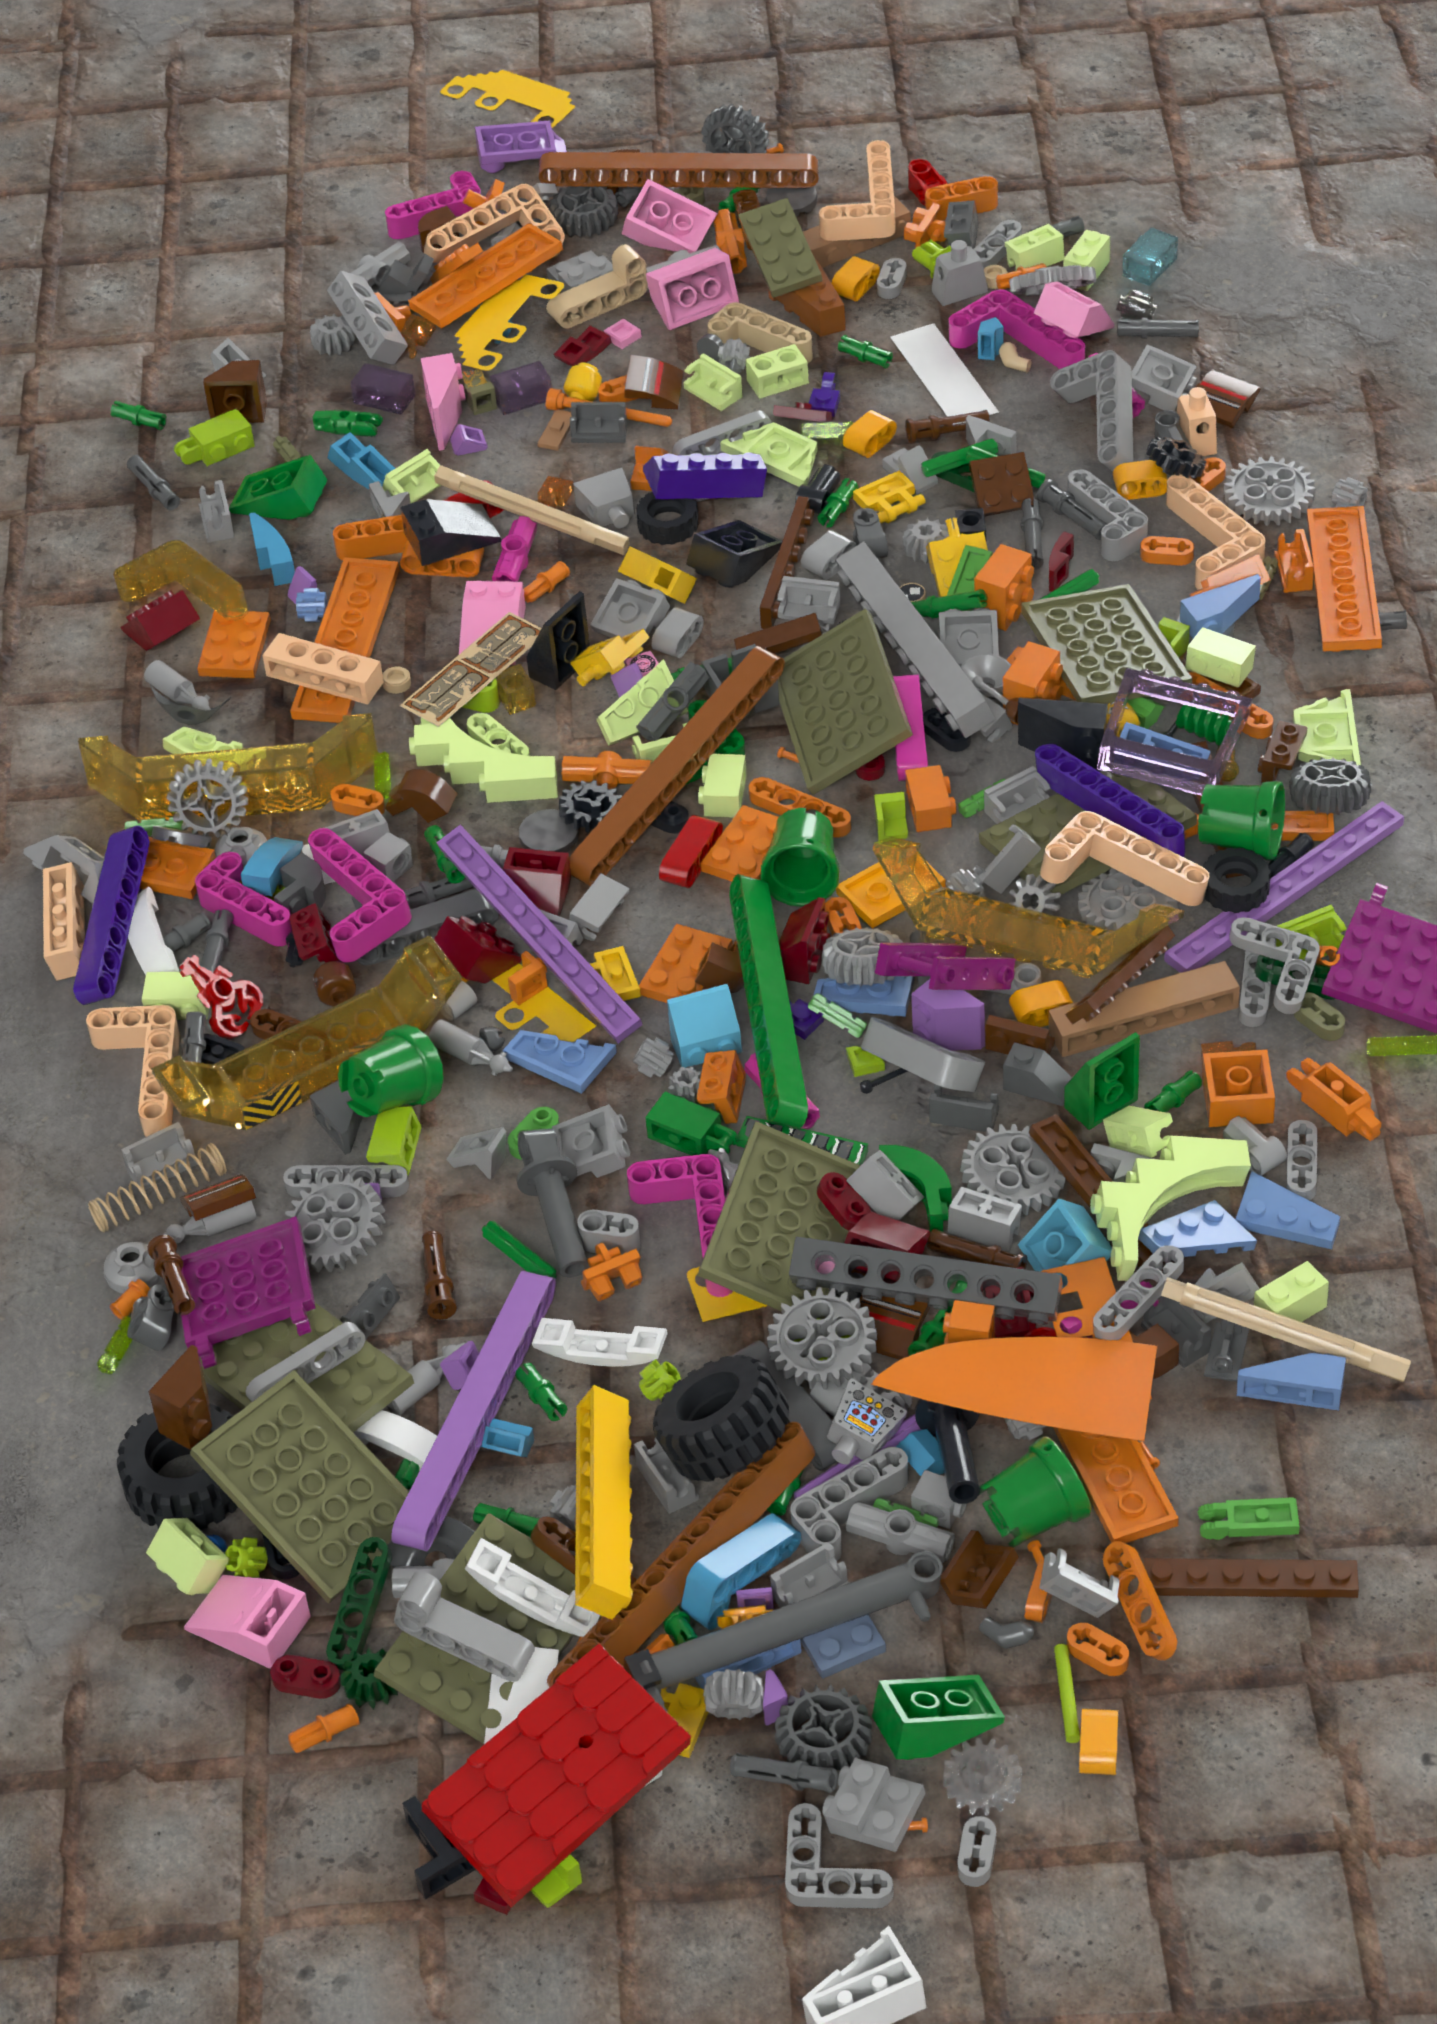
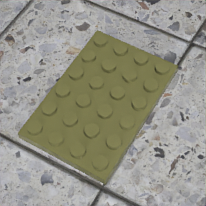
(1100, 638)
(841, 702)
(1051, 815)
(764, 1212)
(352, 1389)
(304, 1481)
(454, 1686)

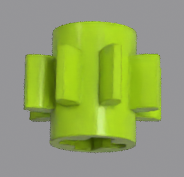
(658, 1379)
(246, 1557)

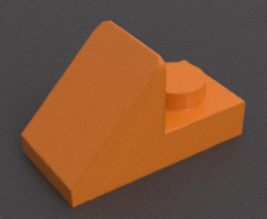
(643, 455)

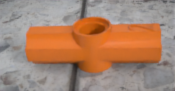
(730, 239)
(605, 768)

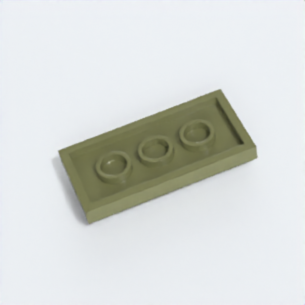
(780, 247)

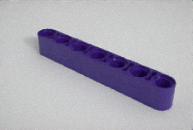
(1107, 798)
(111, 915)

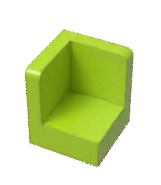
(1176, 634)
(890, 815)
(558, 1882)

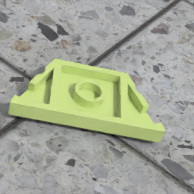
(782, 450)
(1329, 730)

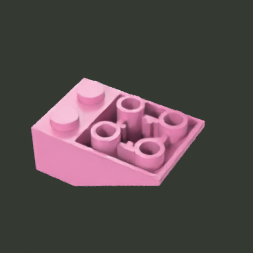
(1071, 311)
(251, 1617)

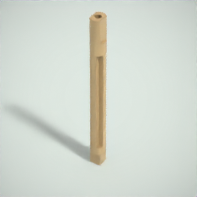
(534, 510)
(1286, 1329)

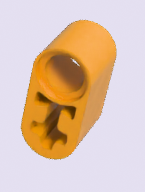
(855, 278)
(869, 434)
(1140, 480)
(1033, 1003)
(1098, 1741)

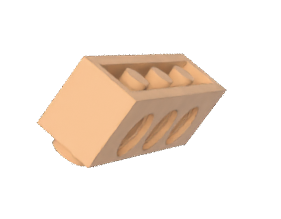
(323, 668)
(63, 920)

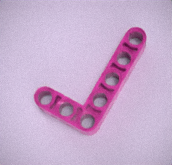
(1018, 322)
(383, 902)
(683, 1179)

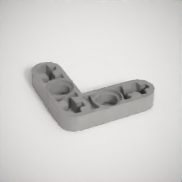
(1288, 953)
(811, 1873)

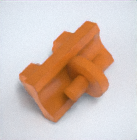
(925, 226)
(608, 1266)

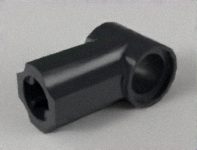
(820, 487)

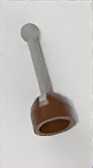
(1011, 705)

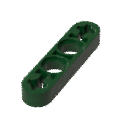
(355, 1602)

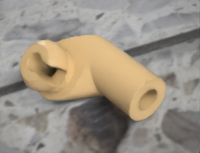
(1012, 360)

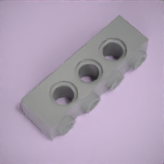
(367, 317)

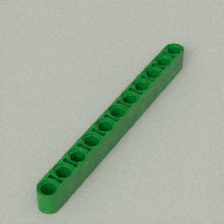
(768, 1002)

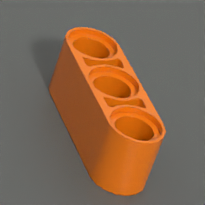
(981, 189)
(370, 538)
(462, 565)

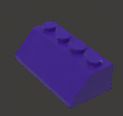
(706, 476)

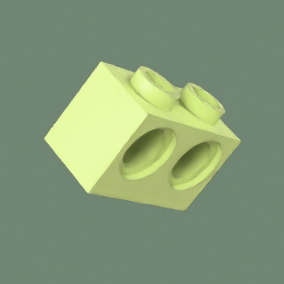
(777, 371)

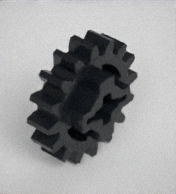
(1176, 457)
(587, 804)

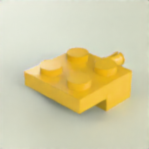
(946, 554)
(607, 656)

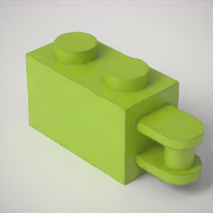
(216, 439)

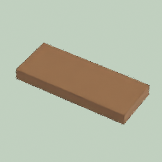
(556, 430)

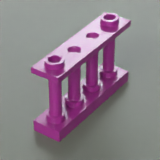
(945, 966)

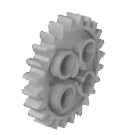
(1034, 282)
(1269, 491)
(1117, 900)
(1011, 1168)
(338, 1221)
(822, 1338)

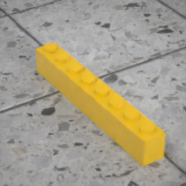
(603, 1503)

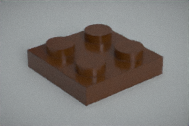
(1001, 483)

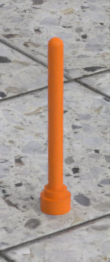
(558, 400)

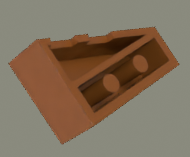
(816, 306)

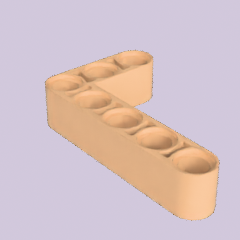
(865, 219)
(494, 221)
(1217, 523)
(1125, 852)
(148, 1028)

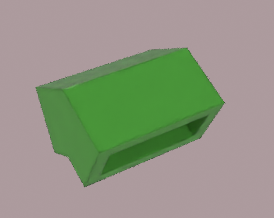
(1146, 710)

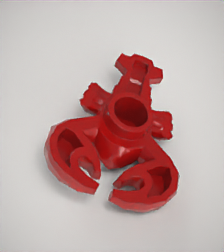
(219, 994)

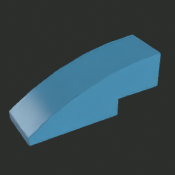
(359, 462)
(272, 550)
(263, 868)

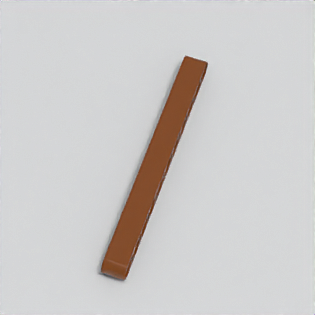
(679, 169)
(675, 765)
(723, 1518)

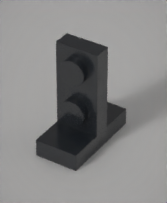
(447, 1862)

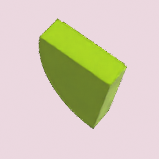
(863, 1062)

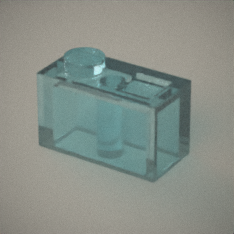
(1150, 256)

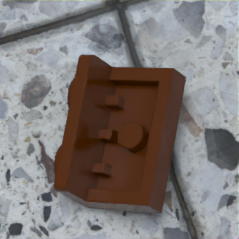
(1281, 750)
(1002, 1034)
(977, 1571)

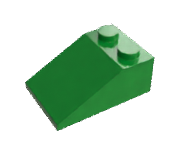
(281, 491)
(1105, 1083)
(933, 1713)

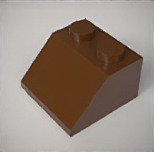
(239, 387)
(182, 1401)

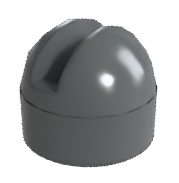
(491, 1037)

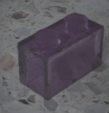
(521, 387)
(383, 388)

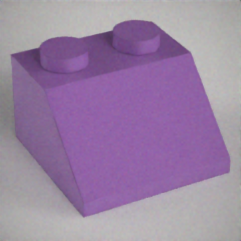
(948, 1018)

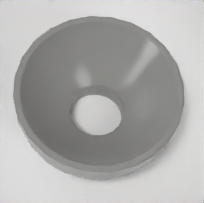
(989, 668)
(244, 849)
(120, 1273)

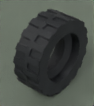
(666, 531)
(1241, 862)

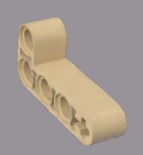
(603, 293)
(759, 329)

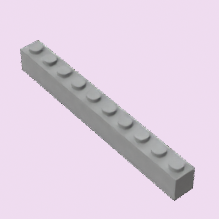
(915, 641)

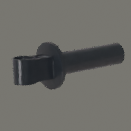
(951, 1429)

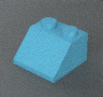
(703, 1024)
(1064, 1238)

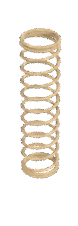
(211, 1151)

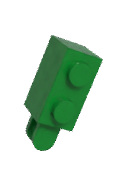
(688, 1126)

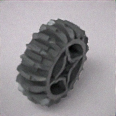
(737, 130)
(584, 210)
(1330, 786)
(834, 1716)

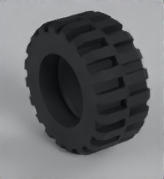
(721, 1418)
(161, 1497)

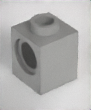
(390, 856)
(933, 1498)

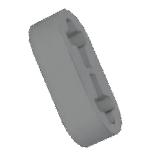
(888, 277)
(984, 1852)

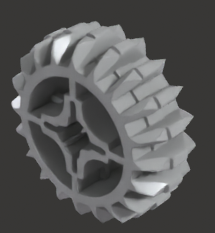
(229, 790)
(854, 954)

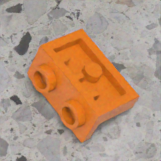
(722, 1083)

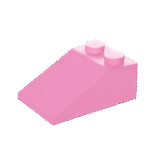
(667, 220)
(443, 394)
(485, 605)

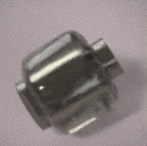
(1136, 305)

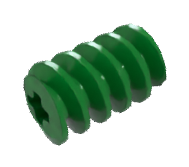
(1204, 723)

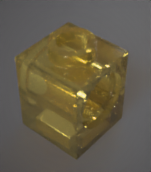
(515, 690)

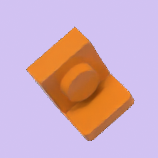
(529, 980)

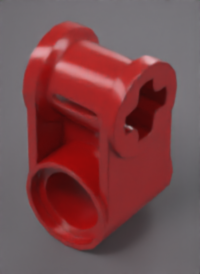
(922, 177)

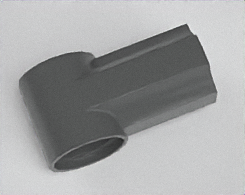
(1168, 425)

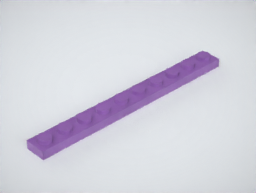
(1289, 885)
(540, 934)

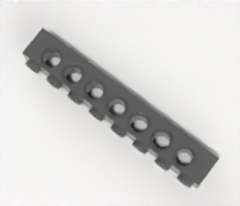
(811, 1253)

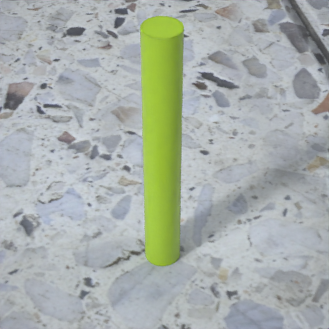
(1067, 1693)

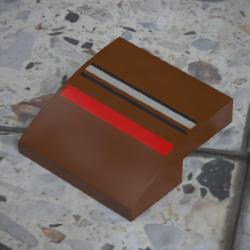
(655, 381)
(1228, 396)
(218, 1197)
(895, 1324)

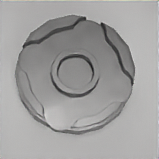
(800, 198)
(547, 832)
(181, 837)

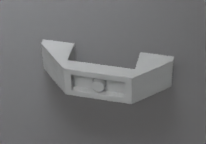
(58, 849)

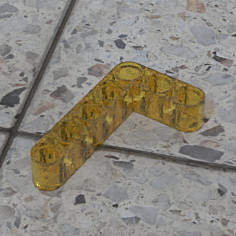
(183, 564)

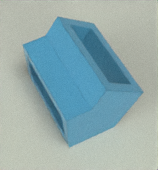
(990, 338)
(508, 1438)
(922, 1452)

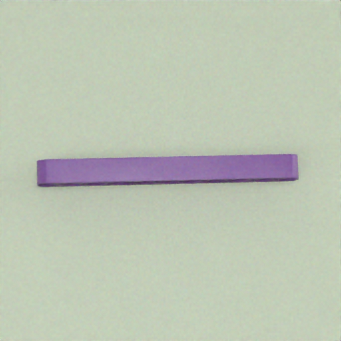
(473, 1411)

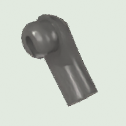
(1007, 1635)

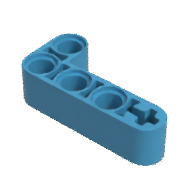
(735, 1566)

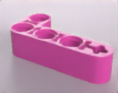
(404, 217)
(912, 751)
(220, 889)

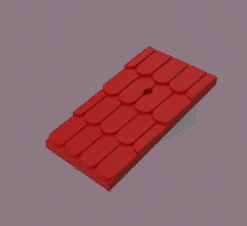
(555, 1774)

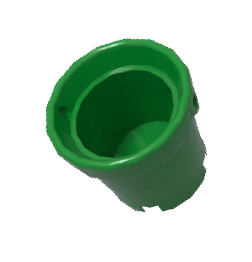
(1243, 817)
(801, 859)
(392, 1072)
(1035, 1494)

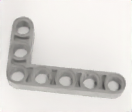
(1111, 381)

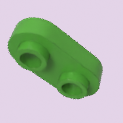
(537, 1119)

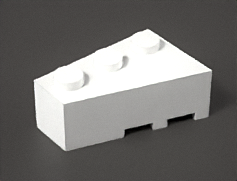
(872, 1989)

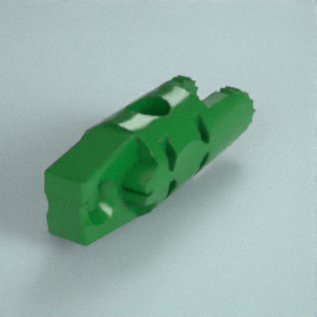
(343, 422)

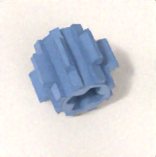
(311, 604)

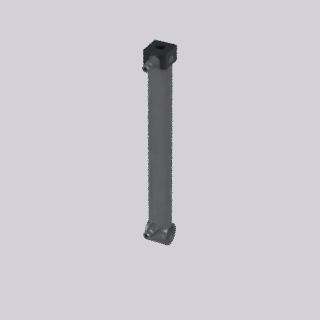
(788, 1624)

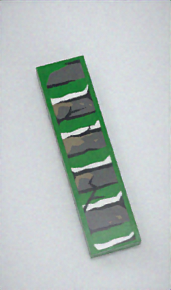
(842, 1147)

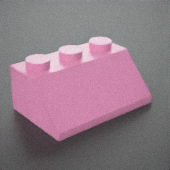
(692, 287)

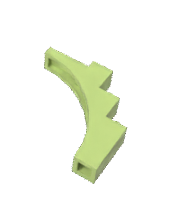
(499, 773)
(1183, 1167)

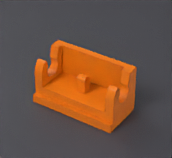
(1295, 563)

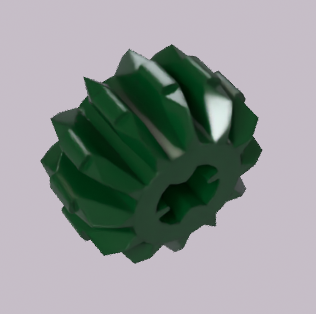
(360, 1680)

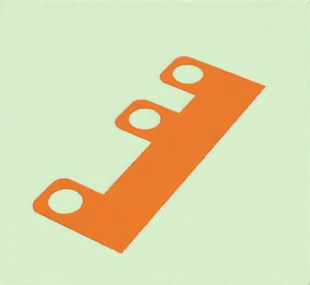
(1094, 1288)

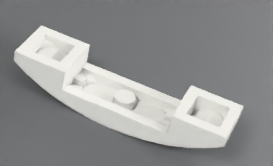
(147, 938)
(598, 1347)
(398, 1436)
(527, 1592)

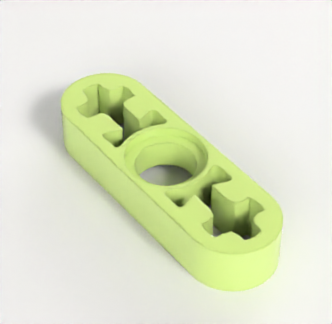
(494, 730)

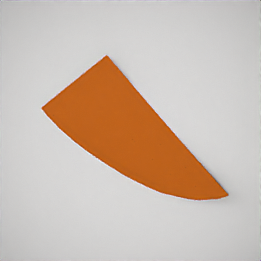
(1036, 1380)

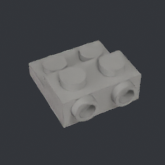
(579, 269)
(1163, 377)
(630, 609)
(969, 633)
(594, 1141)
(872, 1805)

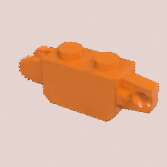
(1335, 1098)

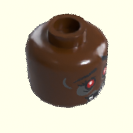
(332, 982)

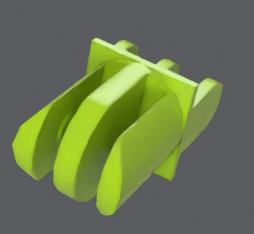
(927, 254)

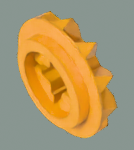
(740, 1614)

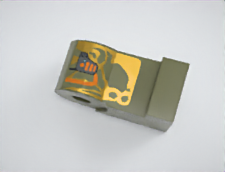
(477, 388)

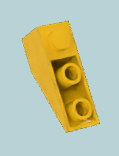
(657, 574)

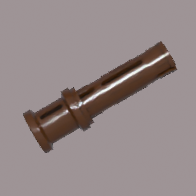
(933, 427)
(974, 1252)
(169, 1266)
(438, 1285)

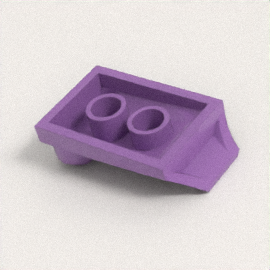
(515, 143)

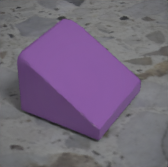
(467, 440)
(300, 580)
(626, 678)
(459, 1364)
(754, 1597)
(773, 1697)

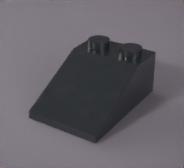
(446, 528)
(731, 552)
(559, 643)
(1068, 724)

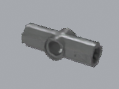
(662, 713)

